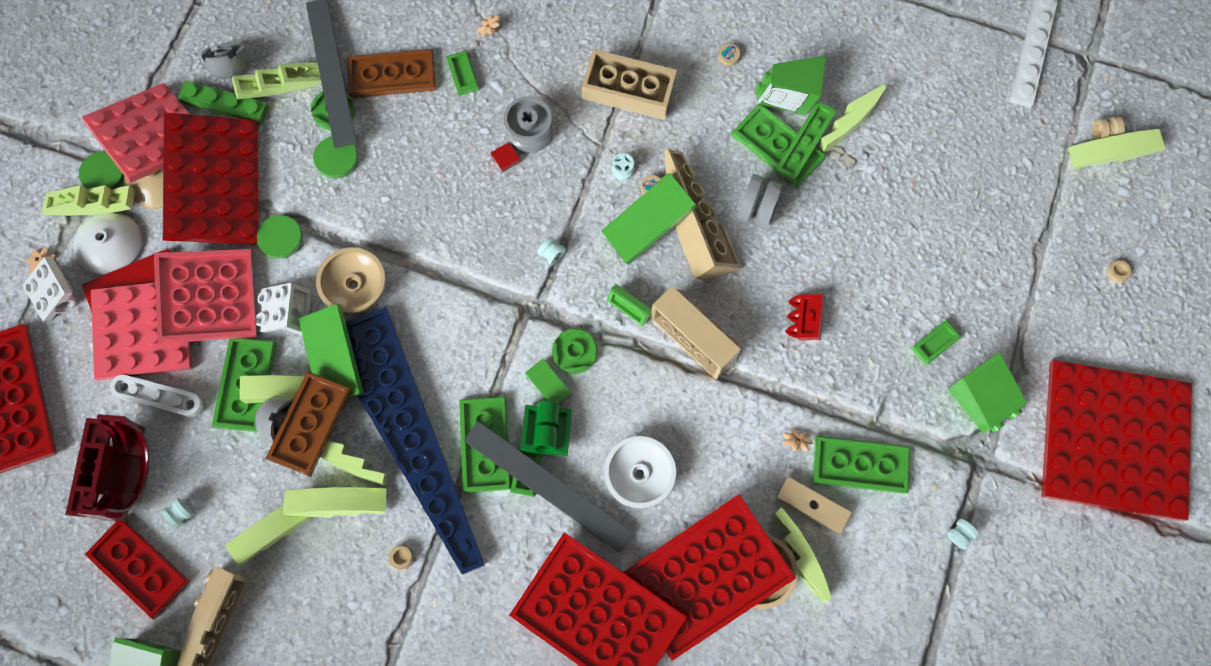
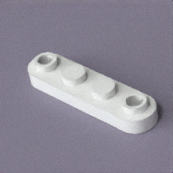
(156, 395)

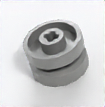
(528, 124)
(760, 202)

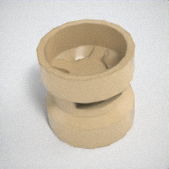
(1106, 128)

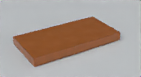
(391, 73)
(308, 424)

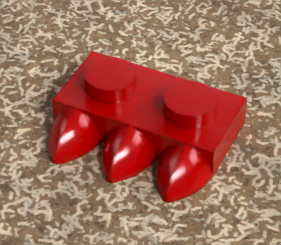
(808, 317)

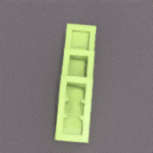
(270, 82)
(853, 117)
(1115, 148)
(91, 201)
(337, 456)
(334, 501)
(263, 535)
(806, 561)

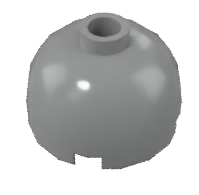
(226, 61)
(271, 415)

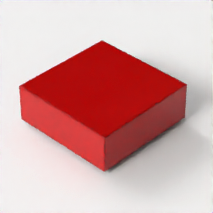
(505, 157)

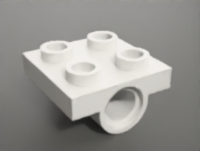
(49, 290)

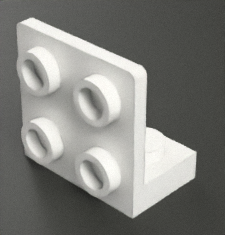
(281, 307)

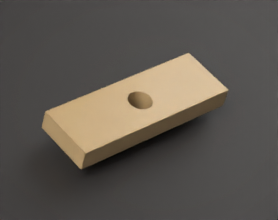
(826, 511)

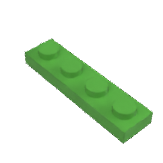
(222, 102)
(805, 141)

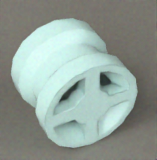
(623, 161)
(551, 251)
(177, 513)
(962, 534)

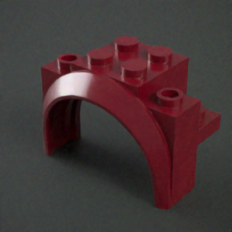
(107, 471)

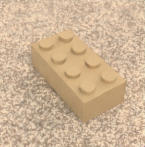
(628, 84)
(695, 332)

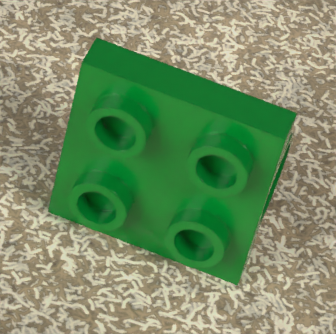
(546, 429)

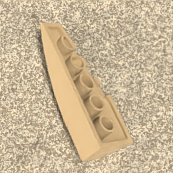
(701, 236)
(211, 616)

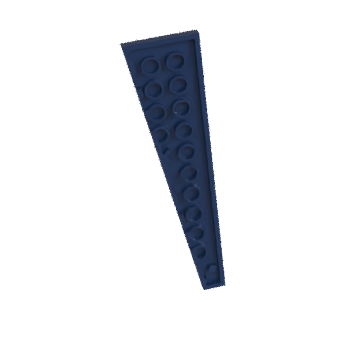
(406, 429)

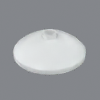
(117, 249)
(642, 455)

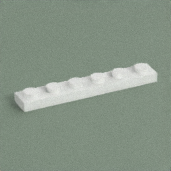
(1033, 52)

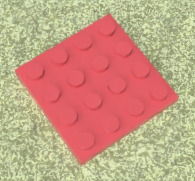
(134, 130)
(204, 295)
(127, 335)

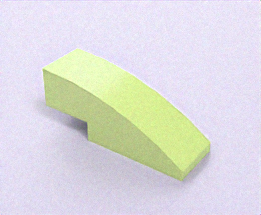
(260, 388)

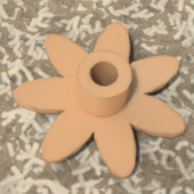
(489, 26)
(37, 258)
(797, 441)

